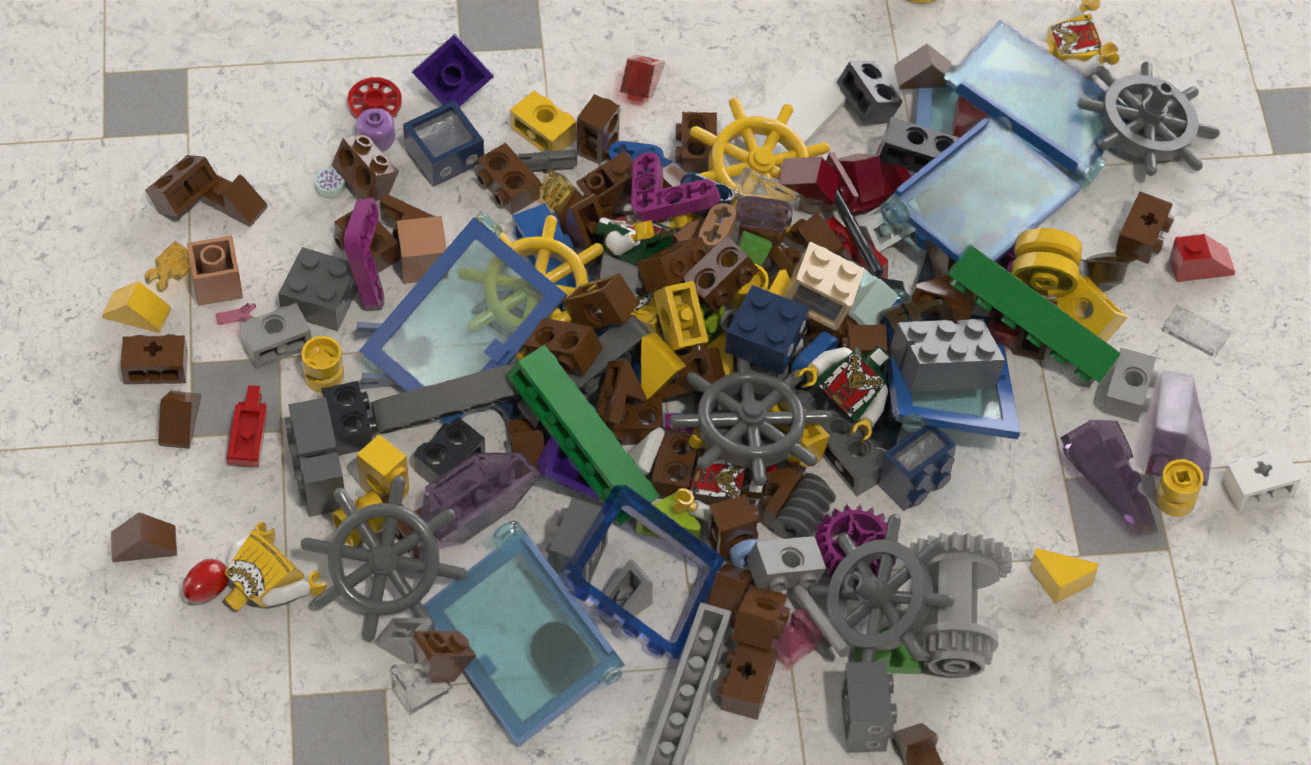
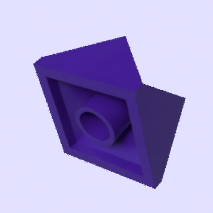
(452, 72)
(558, 468)

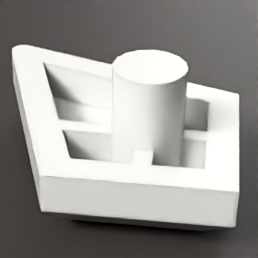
(646, 451)

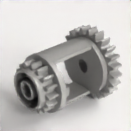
(956, 642)

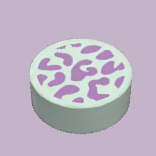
(329, 183)

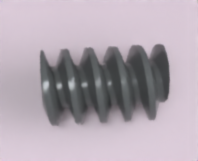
(804, 508)

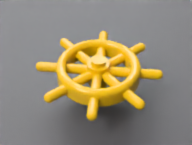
(757, 158)
(572, 263)

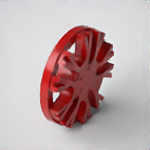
(374, 97)

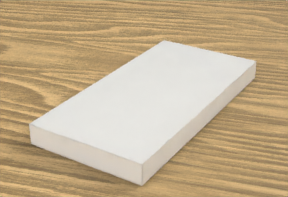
(813, 104)

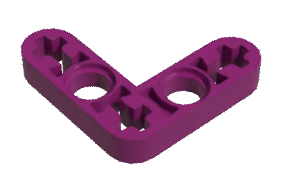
(702, 193)
(357, 244)

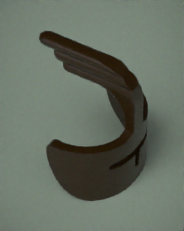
(898, 312)

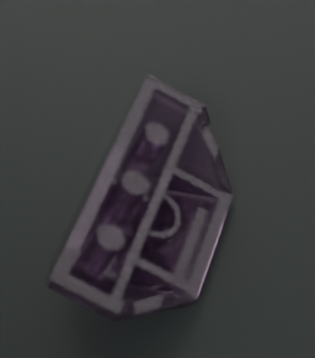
(478, 492)

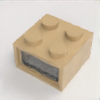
(825, 285)

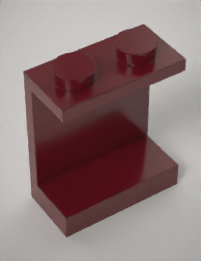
(892, 177)

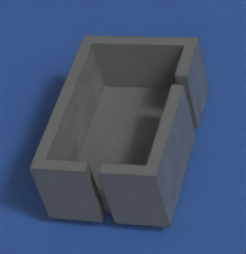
(946, 355)
(314, 455)

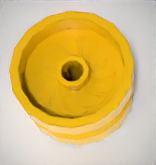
(1048, 261)

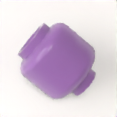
(378, 126)

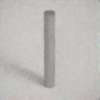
(821, 621)

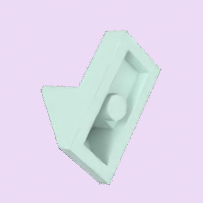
(871, 299)

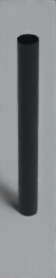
(857, 235)

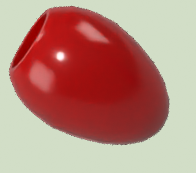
(205, 581)

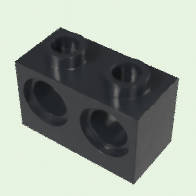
(869, 91)
(349, 417)
(443, 449)

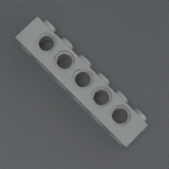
(690, 687)

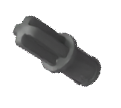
(550, 159)

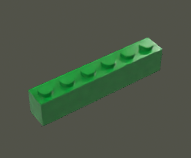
(1033, 313)
(577, 427)

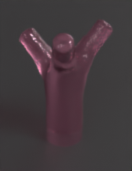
(236, 315)

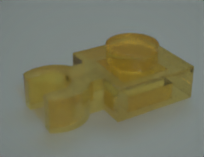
(556, 190)
(171, 263)

